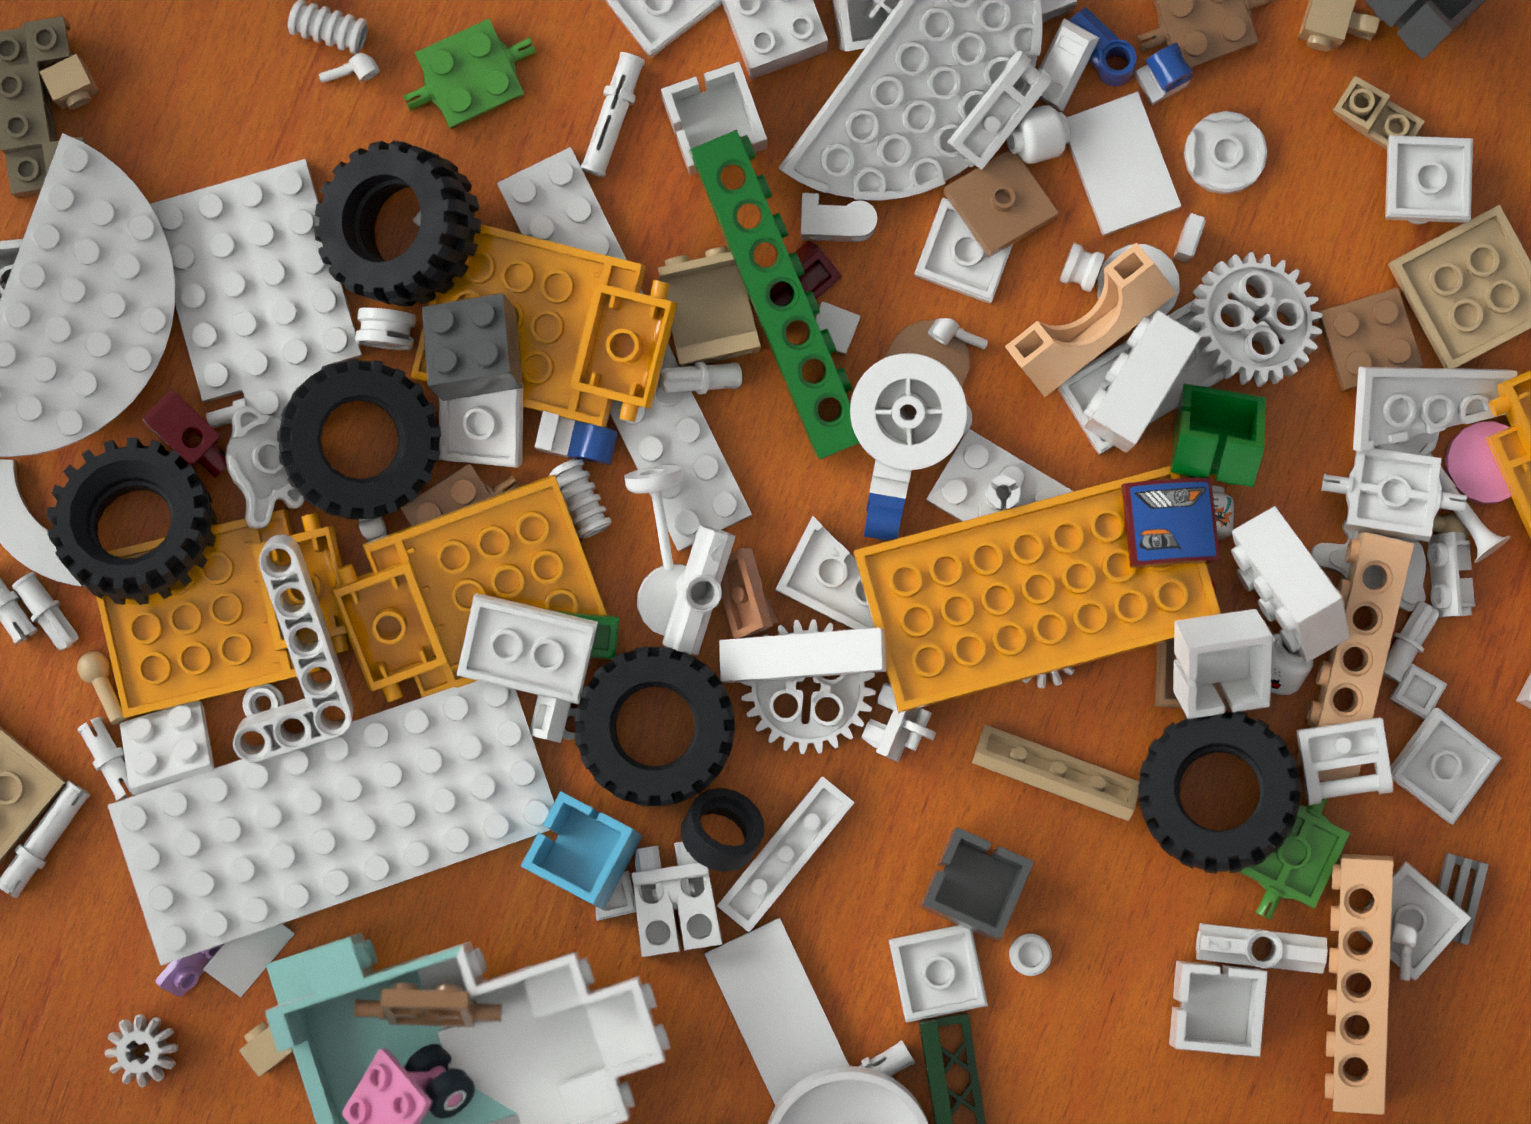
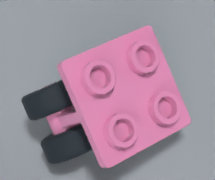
(406, 1093)

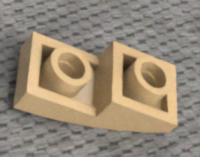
(1374, 114)

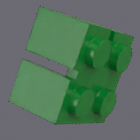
(1218, 435)

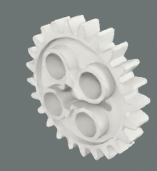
(1234, 344)
(846, 690)

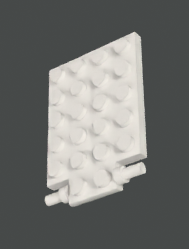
(255, 289)

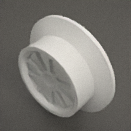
(889, 431)

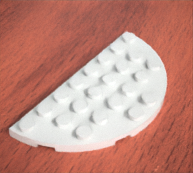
(909, 94)
(81, 305)

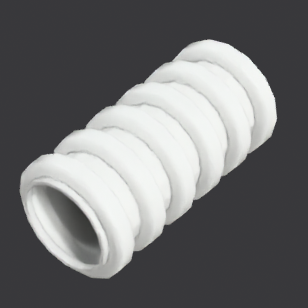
(327, 26)
(580, 498)

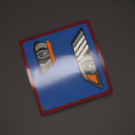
(1170, 522)

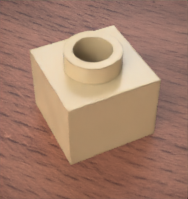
(69, 83)
(261, 1050)

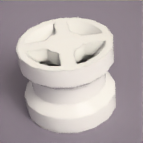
(1082, 267)

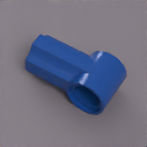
(1107, 46)

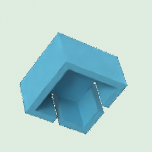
(586, 854)

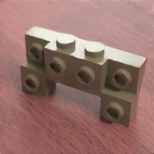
(26, 108)

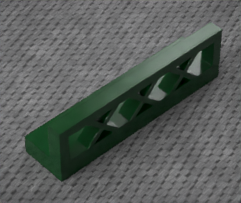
(936, 1070)

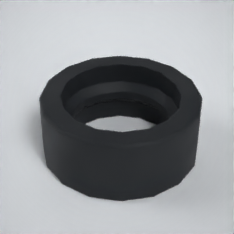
(734, 807)

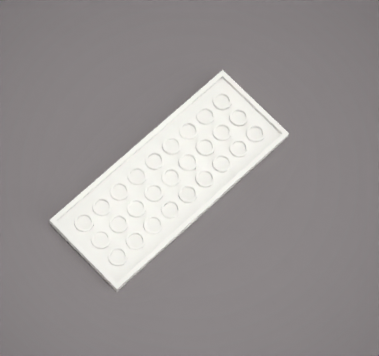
(332, 818)

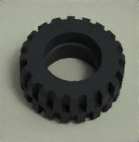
(351, 213)
(598, 716)
(1231, 848)

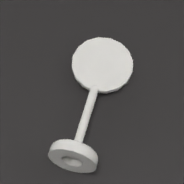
(658, 589)

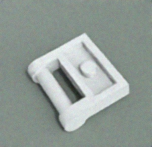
(1343, 747)

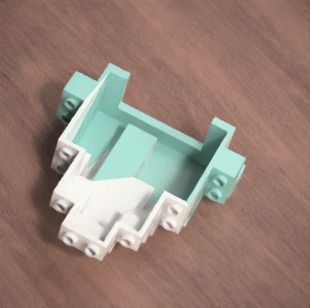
(542, 1064)

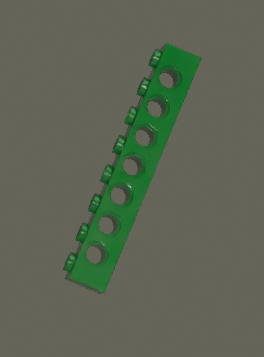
(710, 160)

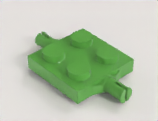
(469, 73)
(1302, 863)

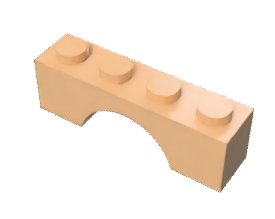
(1130, 291)

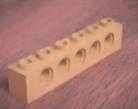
(1364, 682)
(1366, 1091)

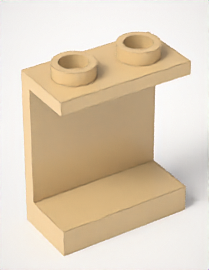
(712, 308)

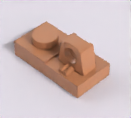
(743, 596)

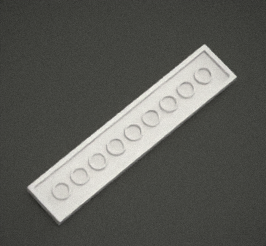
(560, 207)

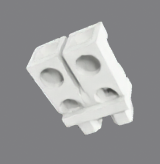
(670, 889)

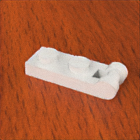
(1000, 110)

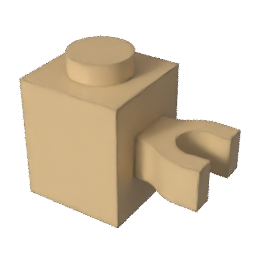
(1330, 20)

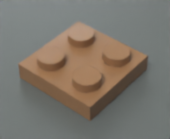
(1369, 334)

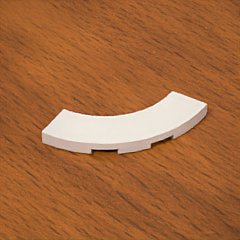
(23, 533)

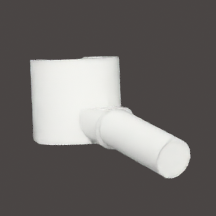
(361, 64)
(945, 328)
(373, 528)
(1406, 935)

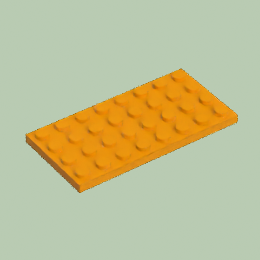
(1021, 595)

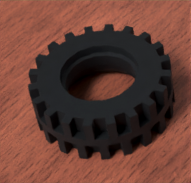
(302, 448)
(97, 486)

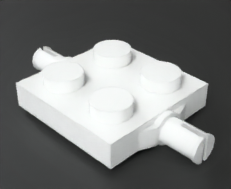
(1394, 494)

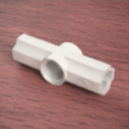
(708, 564)
(1287, 951)

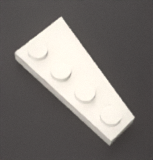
(1417, 401)

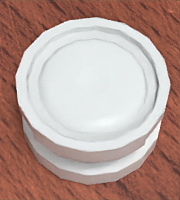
(385, 328)

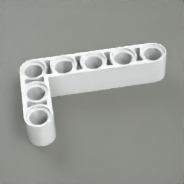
(304, 657)

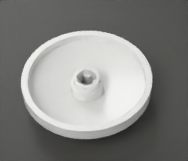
(848, 1097)

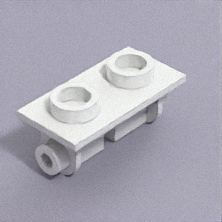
(1447, 556)

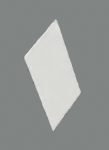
(244, 959)

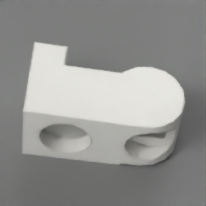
(836, 223)

